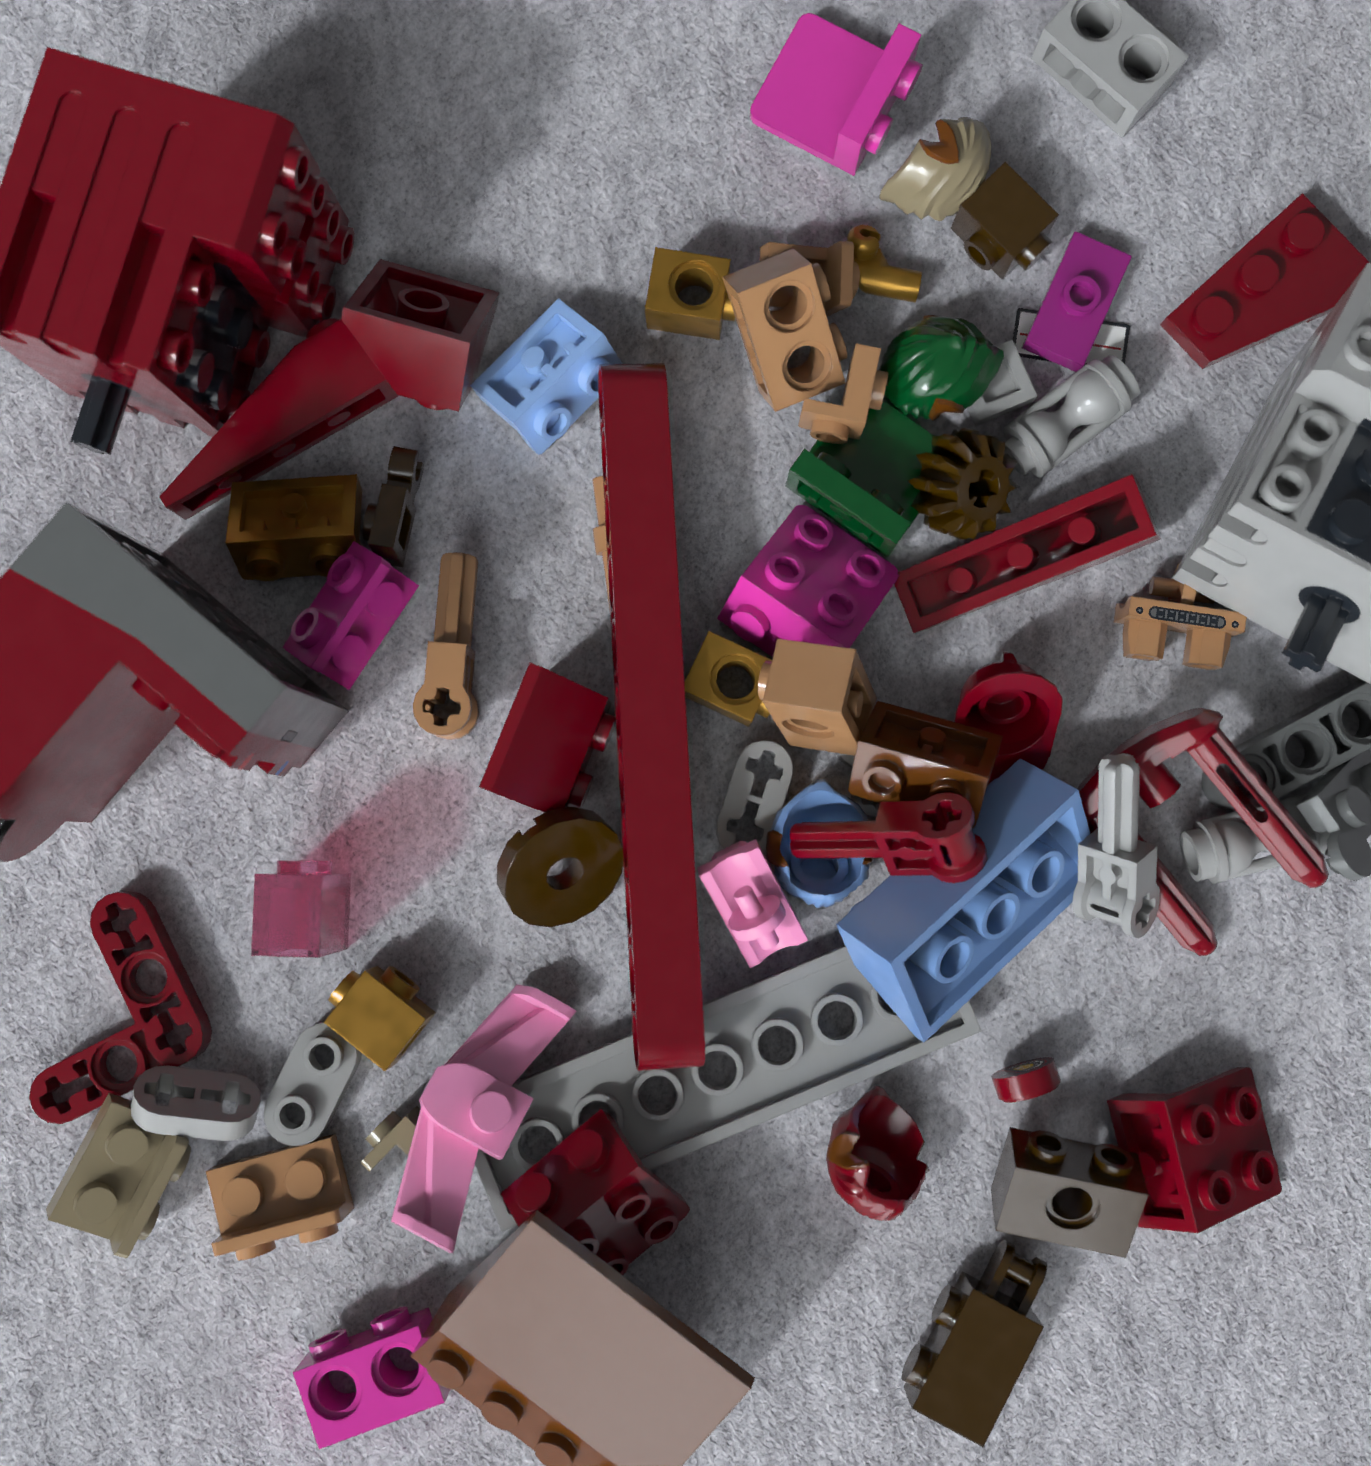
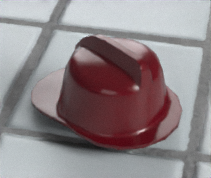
(1014, 703)

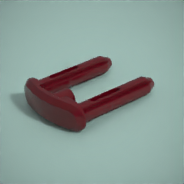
(1201, 737)

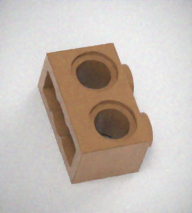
(775, 335)

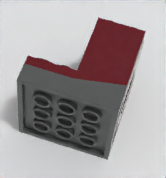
(112, 653)

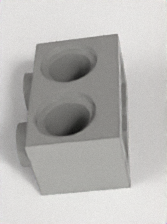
(1096, 67)

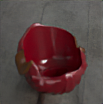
(876, 1157)

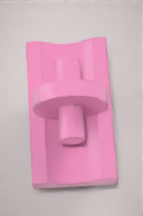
(751, 901)

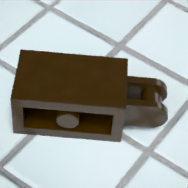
(976, 1346)

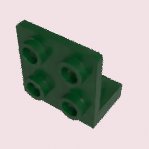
(866, 478)

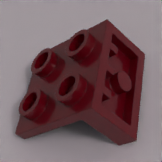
(1199, 1150)

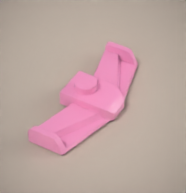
(473, 1108)

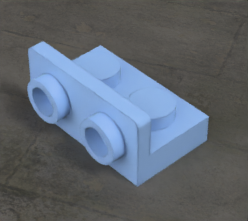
(547, 376)

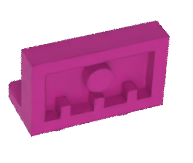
(350, 615)

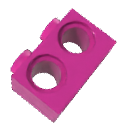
(381, 1388)

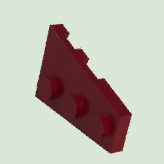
(1273, 283)

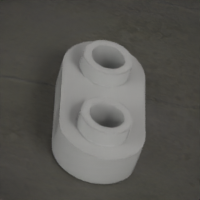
(310, 1085)

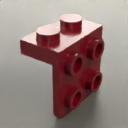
(599, 1194)

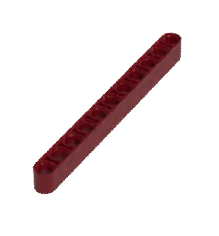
(651, 718)

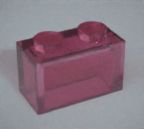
(301, 910)

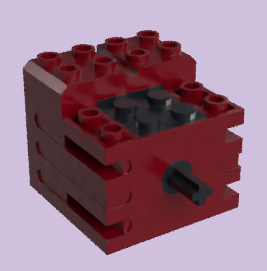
(158, 244)

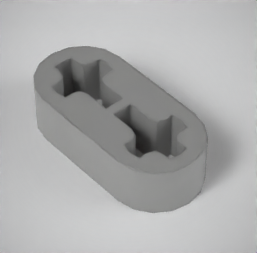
(740, 788)
(195, 1103)

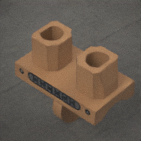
(1149, 620)

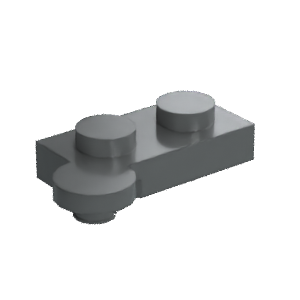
(1343, 808)

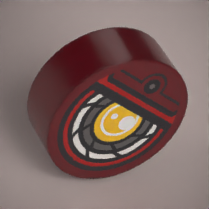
(1026, 1080)

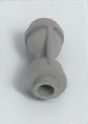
(1094, 397)
(1225, 848)

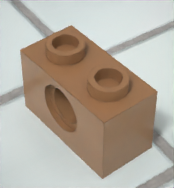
(817, 695)

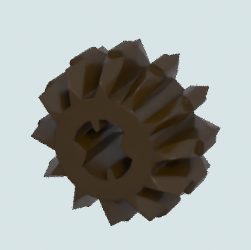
(963, 483)

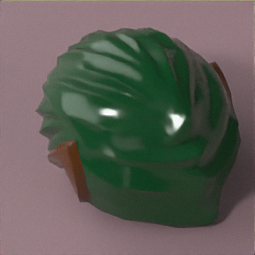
(939, 366)

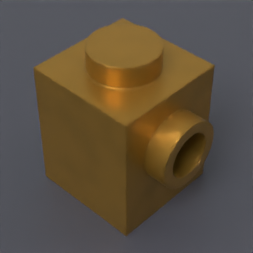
(379, 1013)

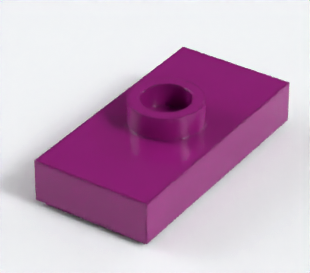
(1076, 302)

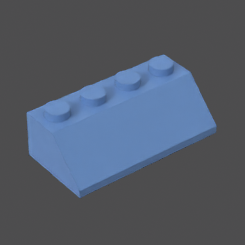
(939, 941)

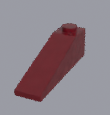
(301, 402)
(1028, 554)

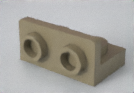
(118, 1178)

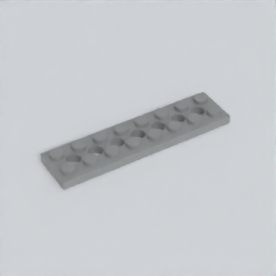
(758, 1089)

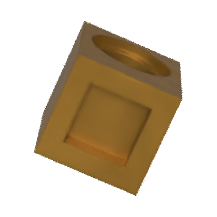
(669, 276)
(701, 681)

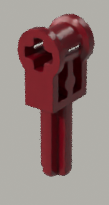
(906, 835)

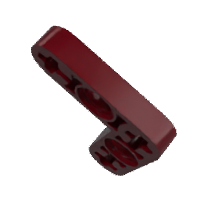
(149, 1032)

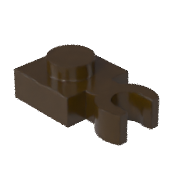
(390, 521)

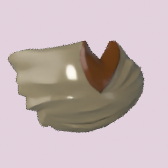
(943, 172)

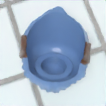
(815, 879)

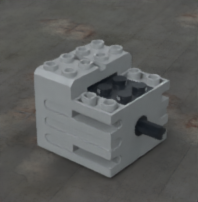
(1295, 509)

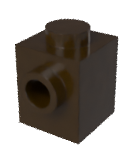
(1004, 223)

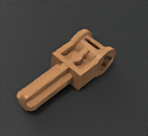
(450, 654)

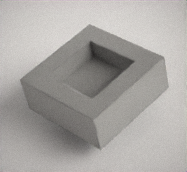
(1007, 391)

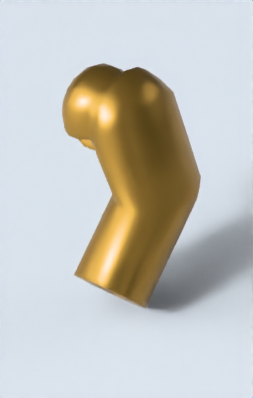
(875, 273)

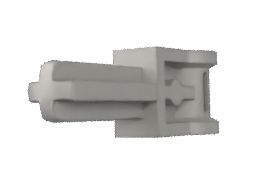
(1113, 865)

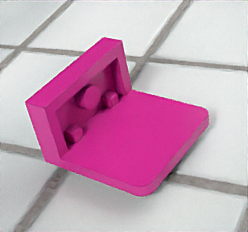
(836, 90)
(808, 586)

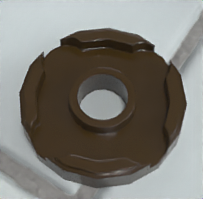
(575, 891)

